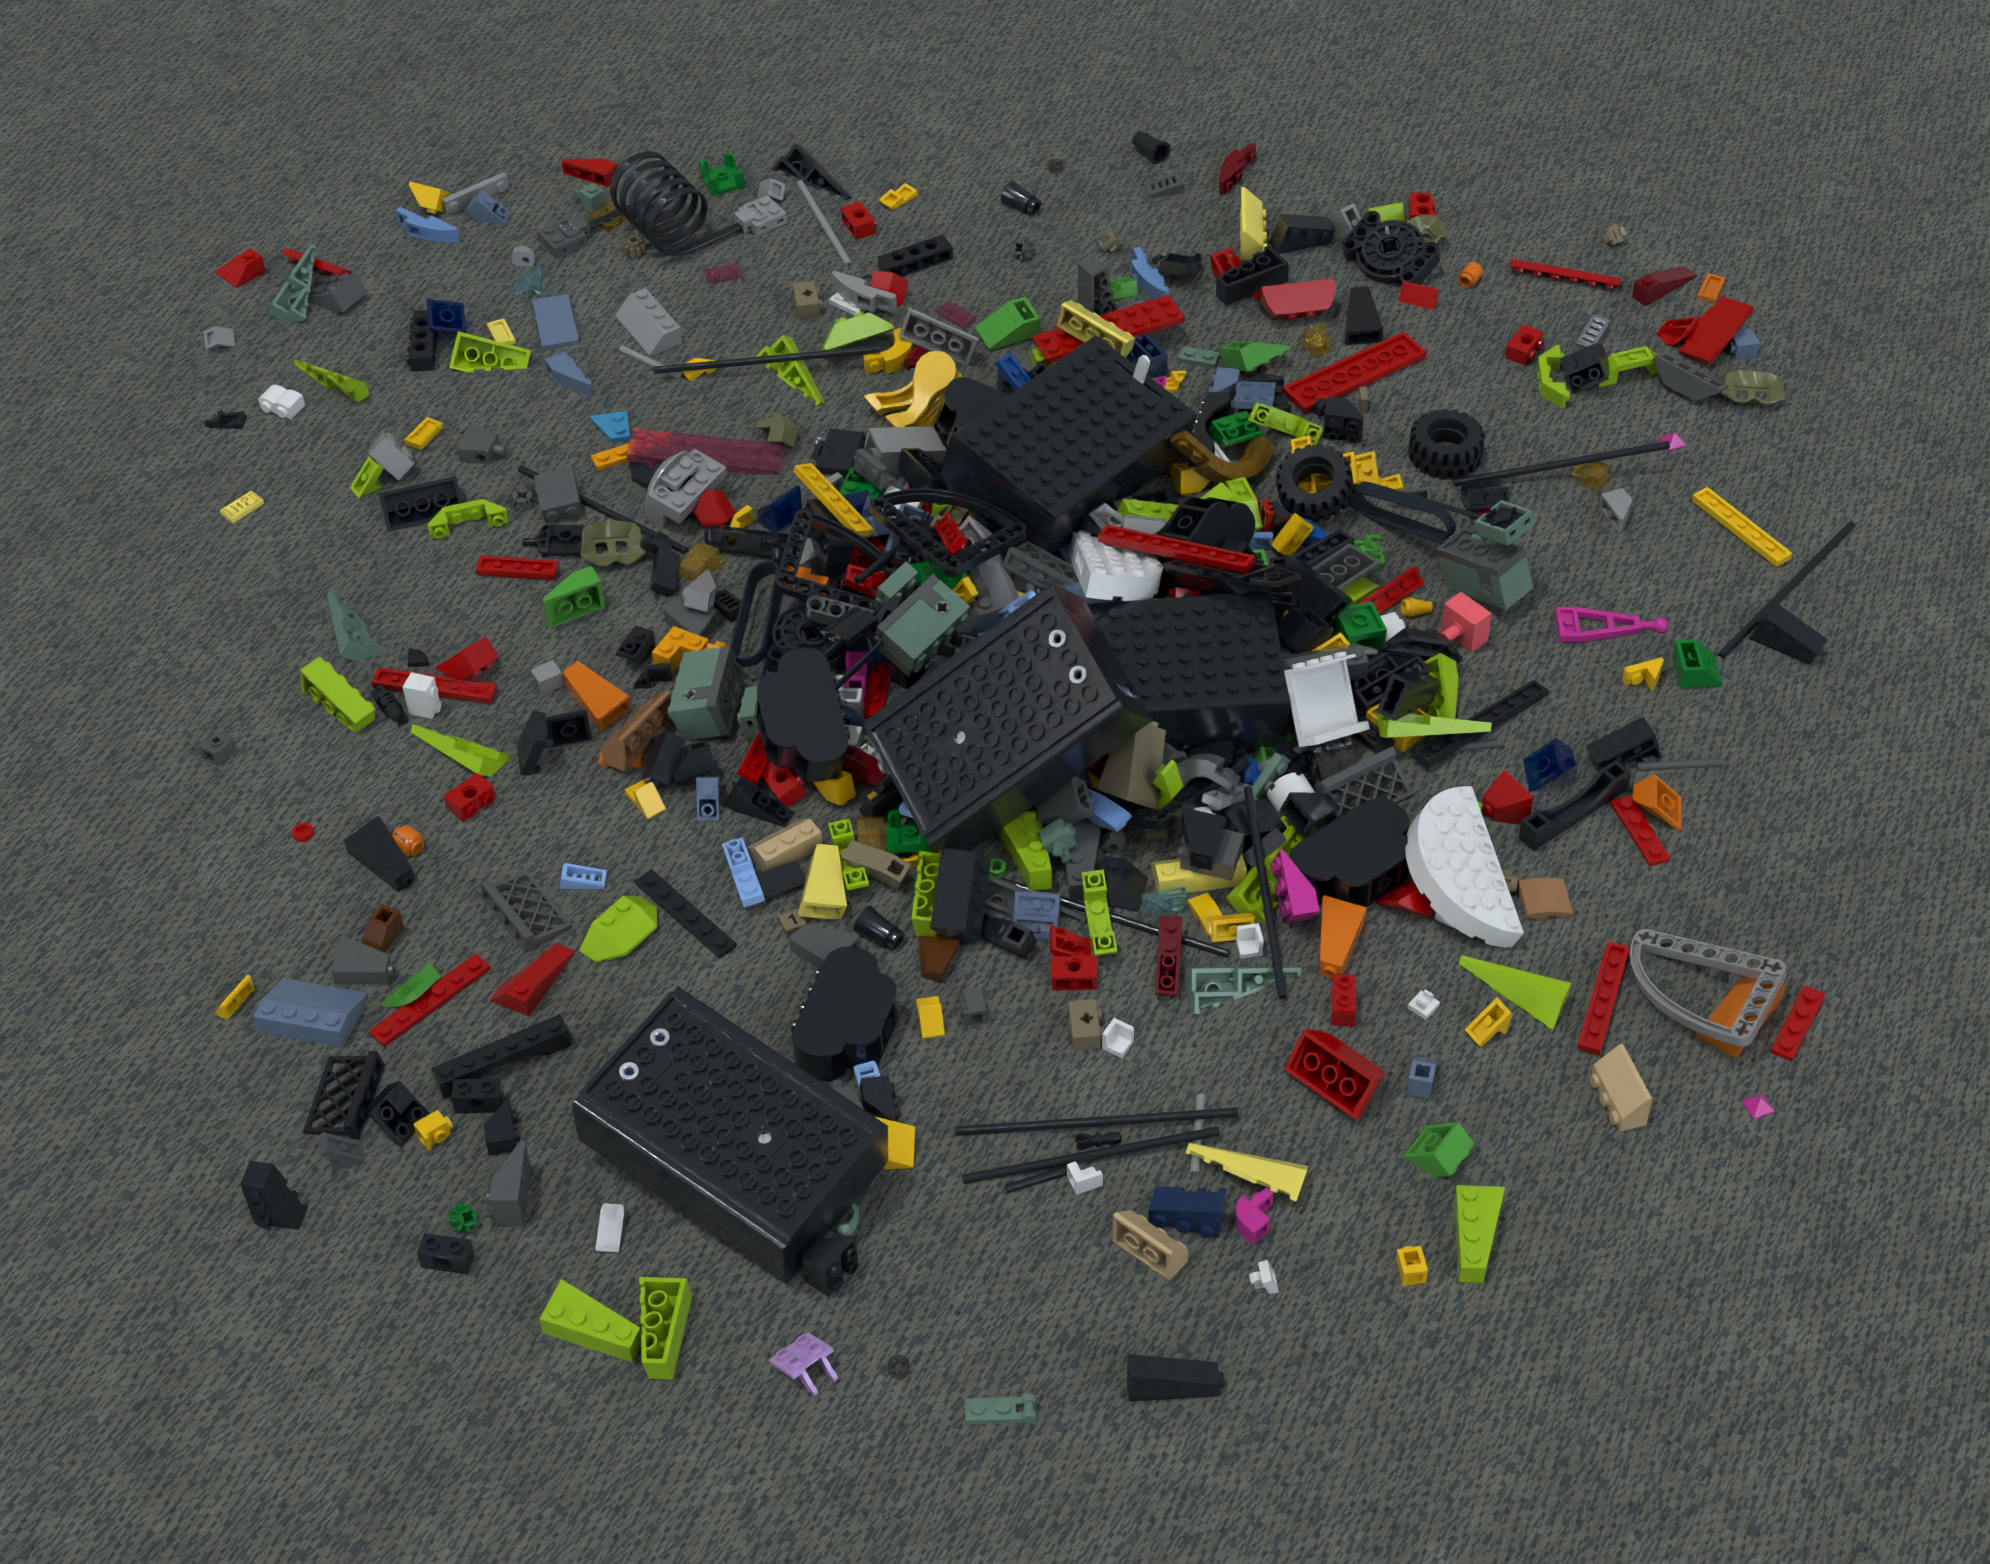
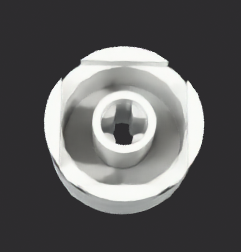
(1285, 785)

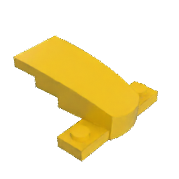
(1363, 468)

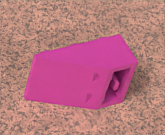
(1295, 891)

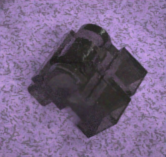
(1332, 757)

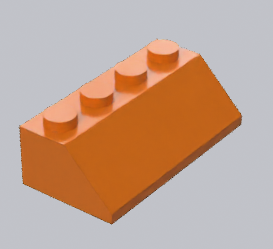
(1731, 1007)

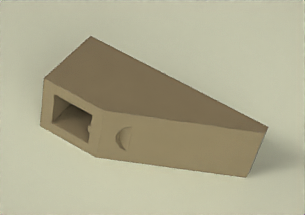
(877, 863)

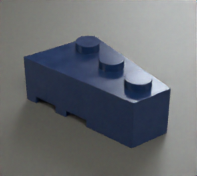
(1147, 346)
(1188, 1210)

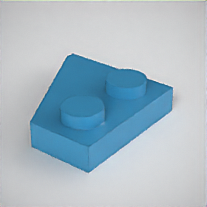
(613, 425)

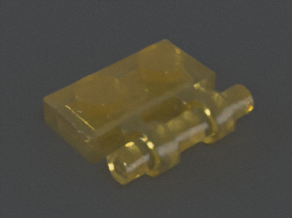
(606, 208)

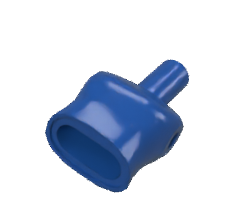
(1250, 773)

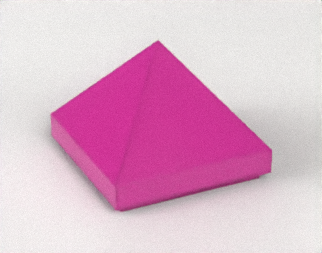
(1674, 441)
(1758, 1106)

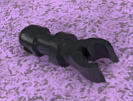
(1086, 1140)

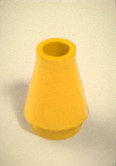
(1414, 607)

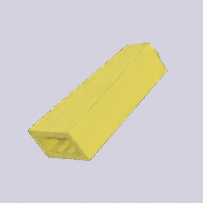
(824, 885)

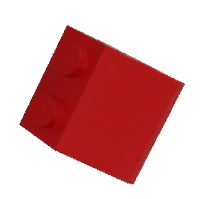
(470, 660)

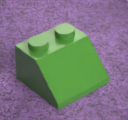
(1440, 1149)

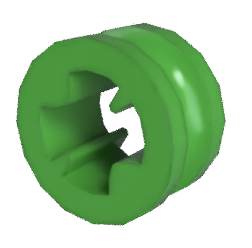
(1000, 863)

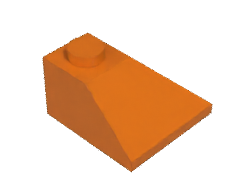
(1658, 800)

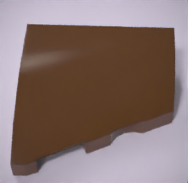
(936, 956)

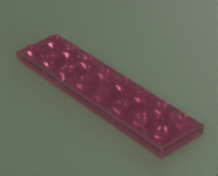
(735, 454)

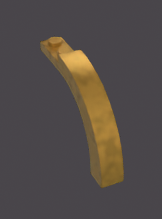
(1217, 470)

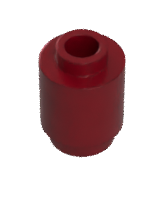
(913, 357)

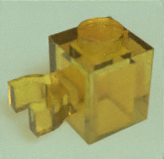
(1317, 341)
(1593, 475)

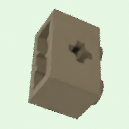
(807, 299)
(1084, 1024)

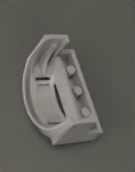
(677, 505)

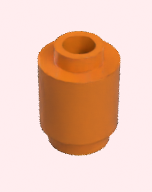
(1470, 274)

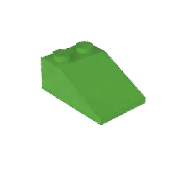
(574, 597)

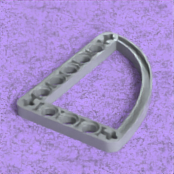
(1651, 942)

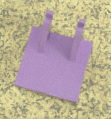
(800, 1355)

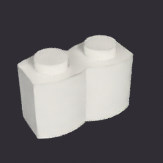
(281, 401)

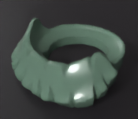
(849, 1227)

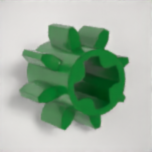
(461, 1214)

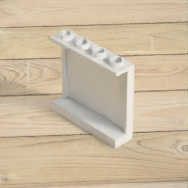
(1322, 700)

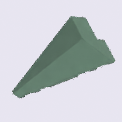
(293, 297)
(351, 643)
(1215, 984)

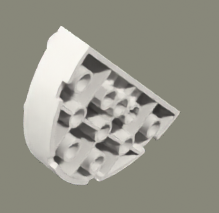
(1113, 570)
(1459, 868)

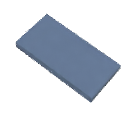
(555, 322)

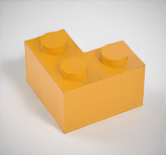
(675, 644)

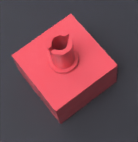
(1465, 622)

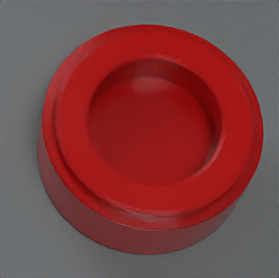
(302, 832)

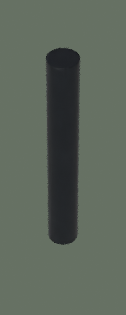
(1036, 1179)

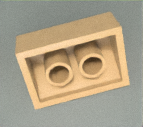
(786, 845)
(1621, 1089)
(1149, 1243)

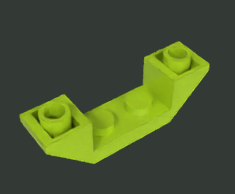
(1628, 360)
(1552, 391)
(1285, 422)
(1245, 495)
(466, 511)
(1169, 783)
(841, 836)
(1097, 913)

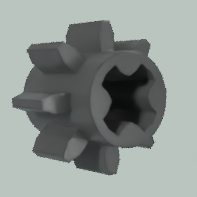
(1023, 248)

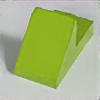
(367, 478)

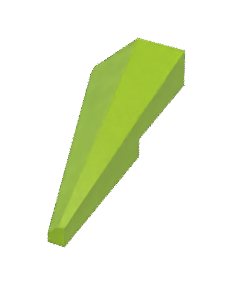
(1427, 725)

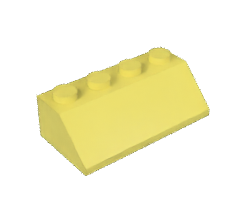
(1251, 225)
(1085, 325)
(1170, 876)

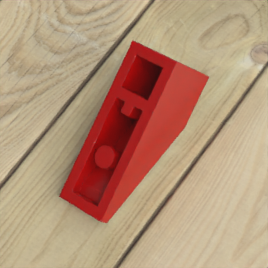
(593, 170)

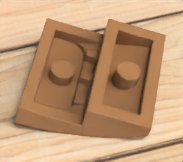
(1544, 898)

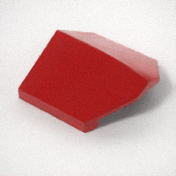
(1223, 261)
(890, 283)
(1676, 329)
(713, 508)
(1068, 943)

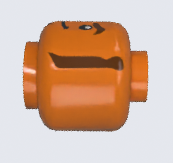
(408, 840)

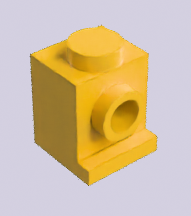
(433, 1129)
(1411, 1265)

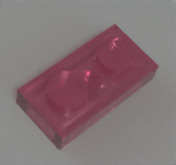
(723, 273)
(956, 315)

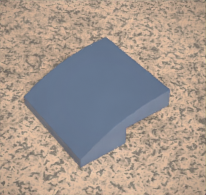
(1250, 392)
(1037, 911)

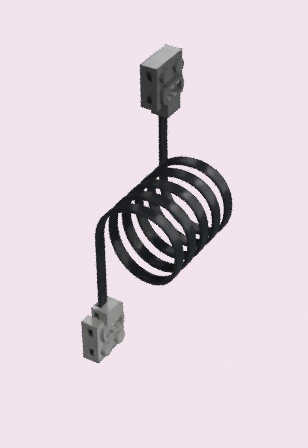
(571, 234)

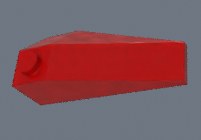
(530, 984)

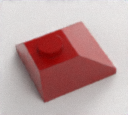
(242, 268)
(1507, 800)
(1407, 899)

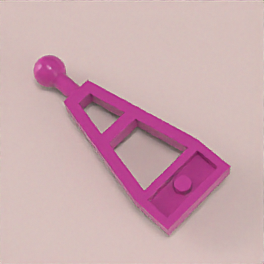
(1569, 627)

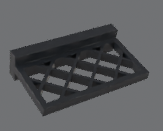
(361, 1095)

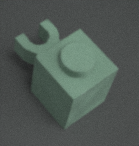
(591, 197)
(1058, 838)

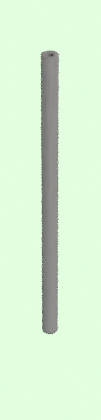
(846, 260)

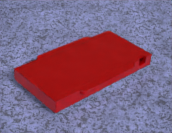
(1715, 330)

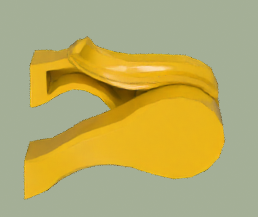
(921, 396)

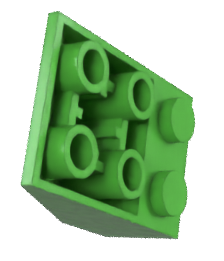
(1009, 324)
(1249, 354)

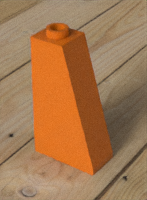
(595, 694)
(1339, 933)

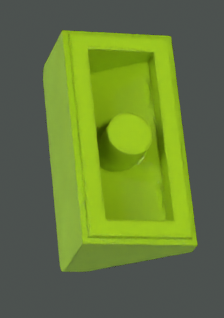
(1390, 212)

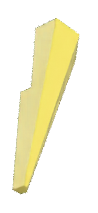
(1272, 1173)

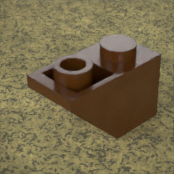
(383, 928)

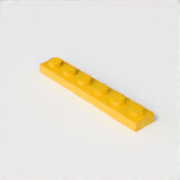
(832, 499)
(1742, 526)

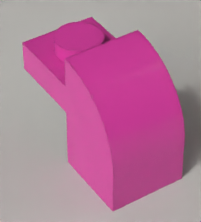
(860, 678)
(1250, 1215)

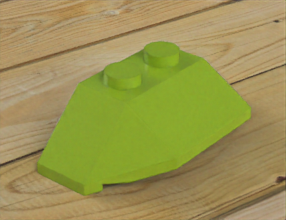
(855, 329)
(620, 929)

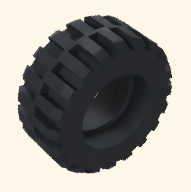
(1442, 459)
(1315, 461)

